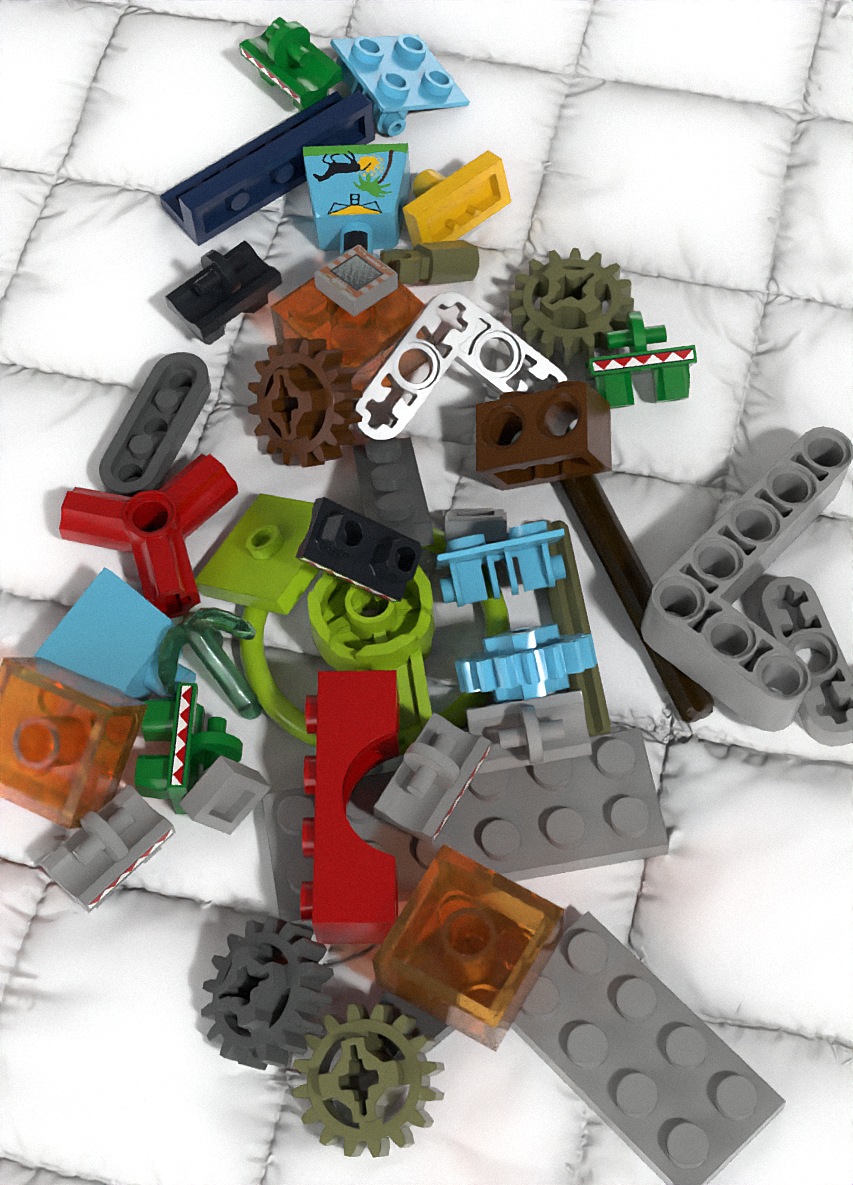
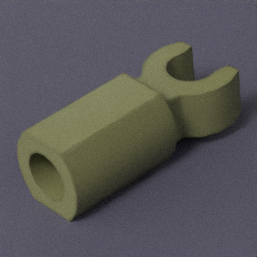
(434, 262)

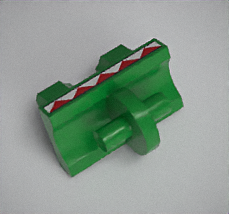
(292, 62)
(667, 365)
(182, 724)

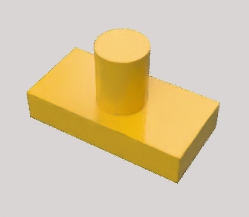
(458, 203)

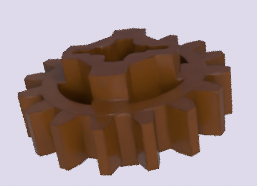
(305, 402)

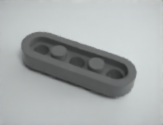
(156, 409)

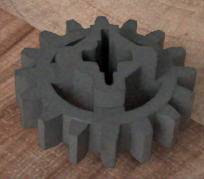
(267, 993)

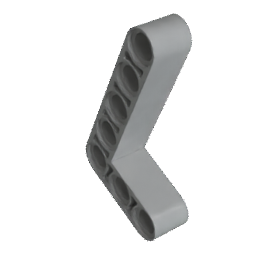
(772, 517)

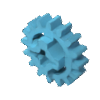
(526, 662)

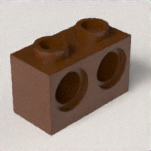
(543, 449)

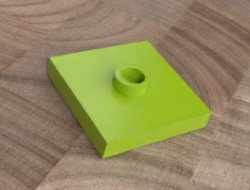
(258, 557)

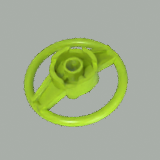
(351, 642)

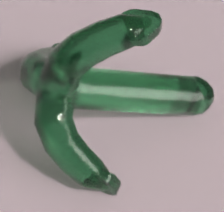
(203, 635)

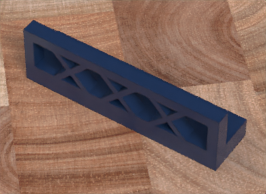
(266, 166)

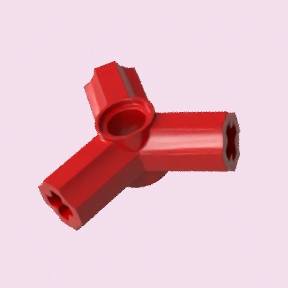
(159, 555)

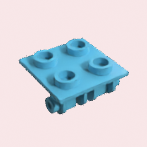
(396, 77)
(525, 542)

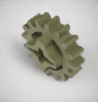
(570, 304)
(375, 1106)

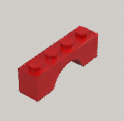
(352, 883)

